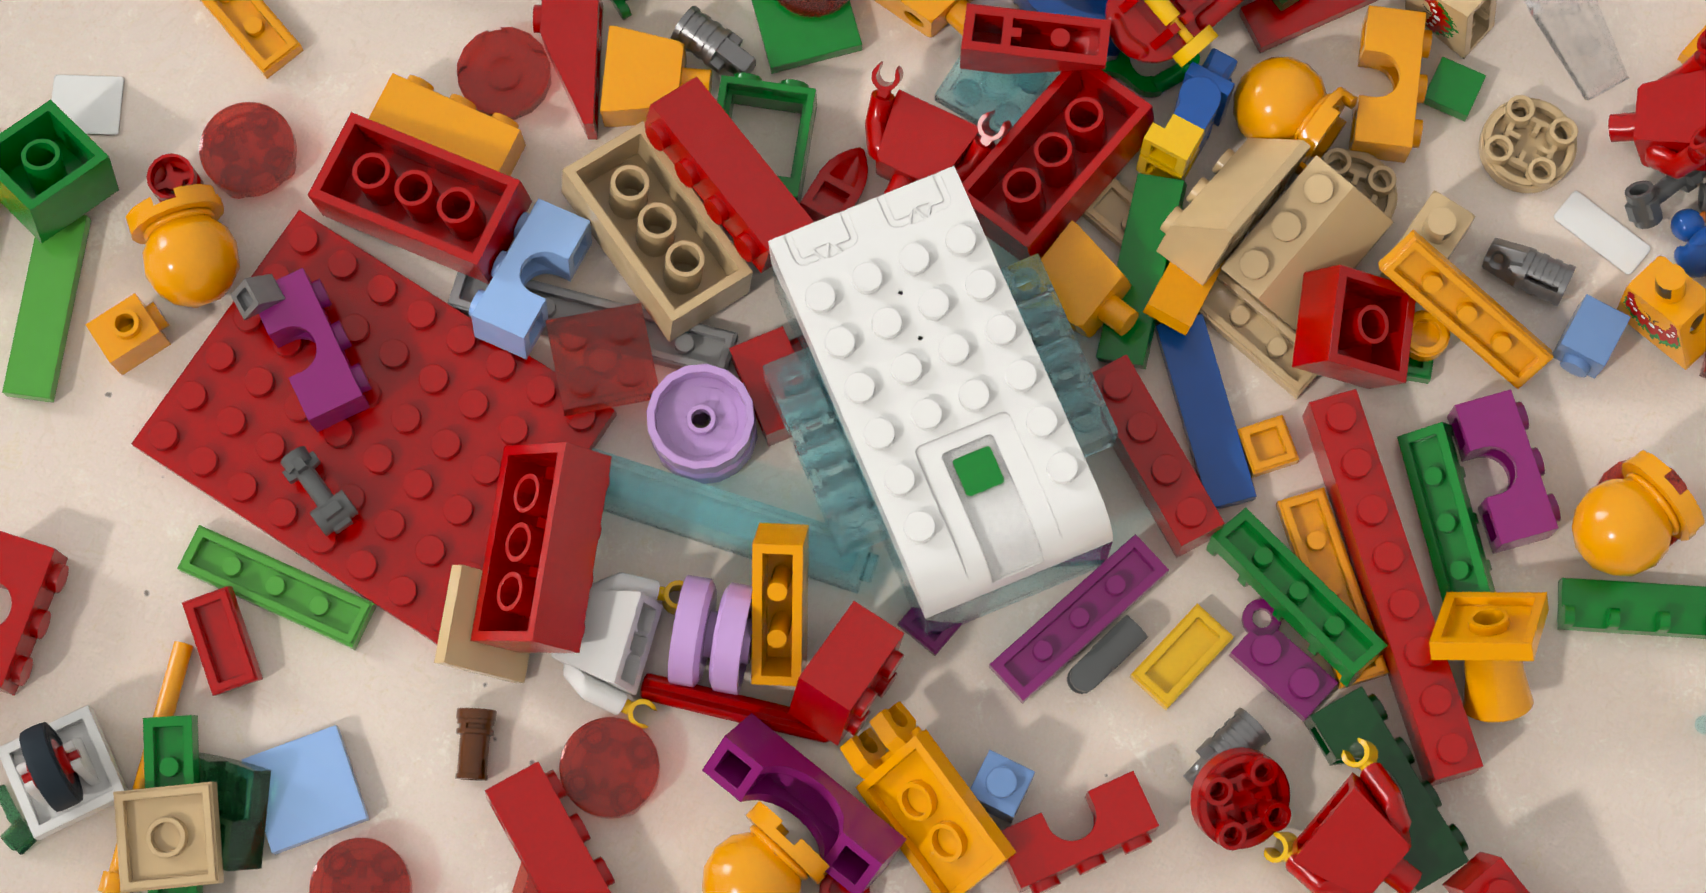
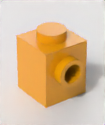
(130, 333)

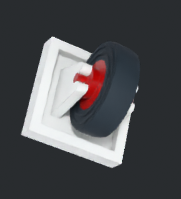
(62, 772)

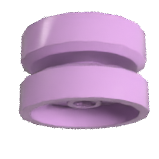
(693, 397)
(706, 633)

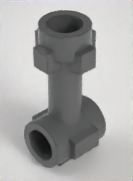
(1645, 198)
(332, 511)

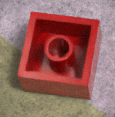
(1353, 327)
(848, 674)

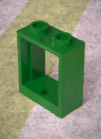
(786, 96)

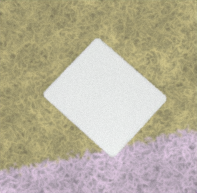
(90, 101)

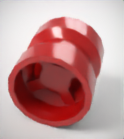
(168, 173)

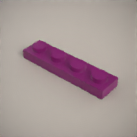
(1078, 618)

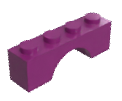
(764, 767)

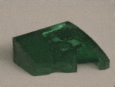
(242, 808)

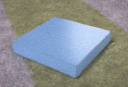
(310, 790)

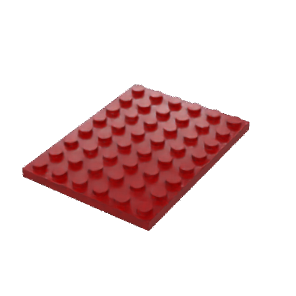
(411, 464)

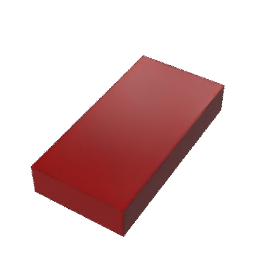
(222, 640)

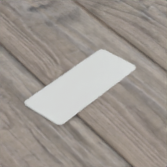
(1602, 232)

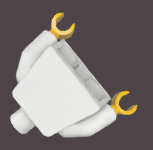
(617, 641)

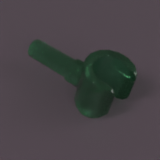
(18, 835)

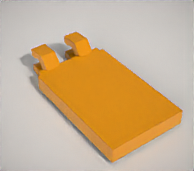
(927, 802)

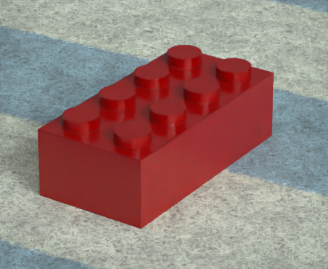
(1057, 160)
(419, 197)
(541, 548)

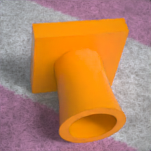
(1494, 638)

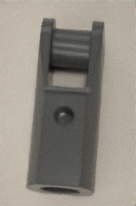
(1106, 655)

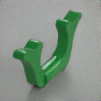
(1147, 85)

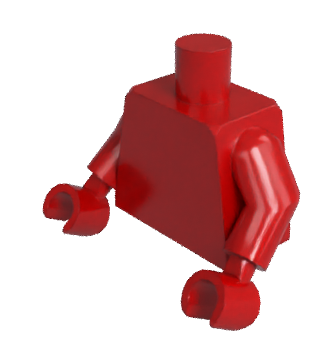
(1669, 119)
(919, 139)

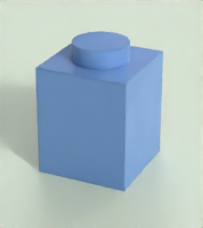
(1590, 337)
(1001, 785)

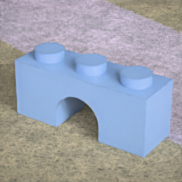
(544, 243)

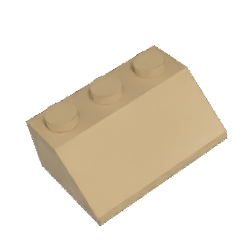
(1229, 204)
(1309, 228)

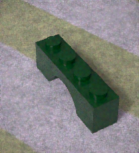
(1335, 728)

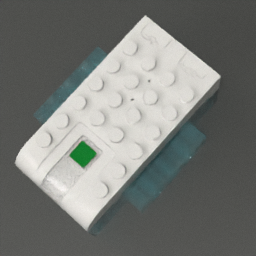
(939, 403)

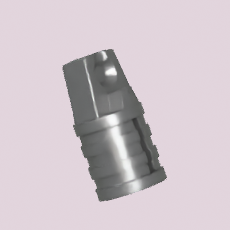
(712, 43)
(1528, 270)
(1237, 732)

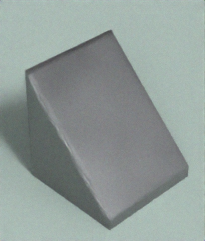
(256, 295)

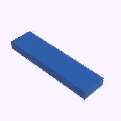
(1206, 414)

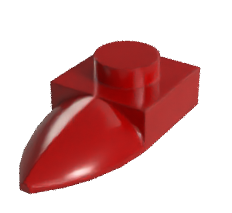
(837, 185)

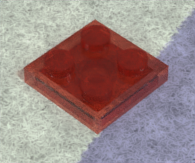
(602, 359)

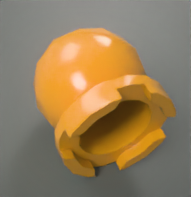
(1290, 102)
(186, 249)
(1630, 520)
(761, 859)

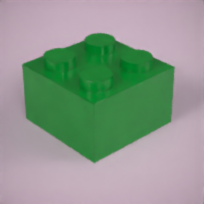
(51, 171)

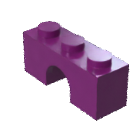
(330, 386)
(1496, 430)

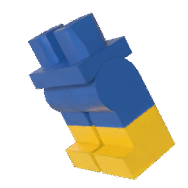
(1199, 105)

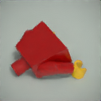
(1355, 836)

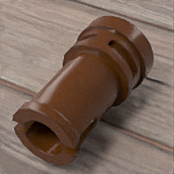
(475, 733)

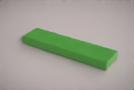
(46, 313)
(277, 587)

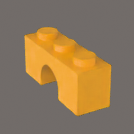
(1394, 45)

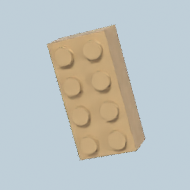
(656, 232)

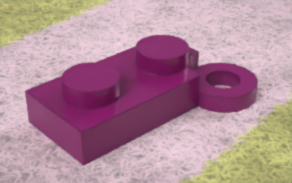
(1281, 664)

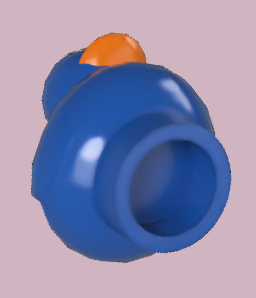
(1690, 227)

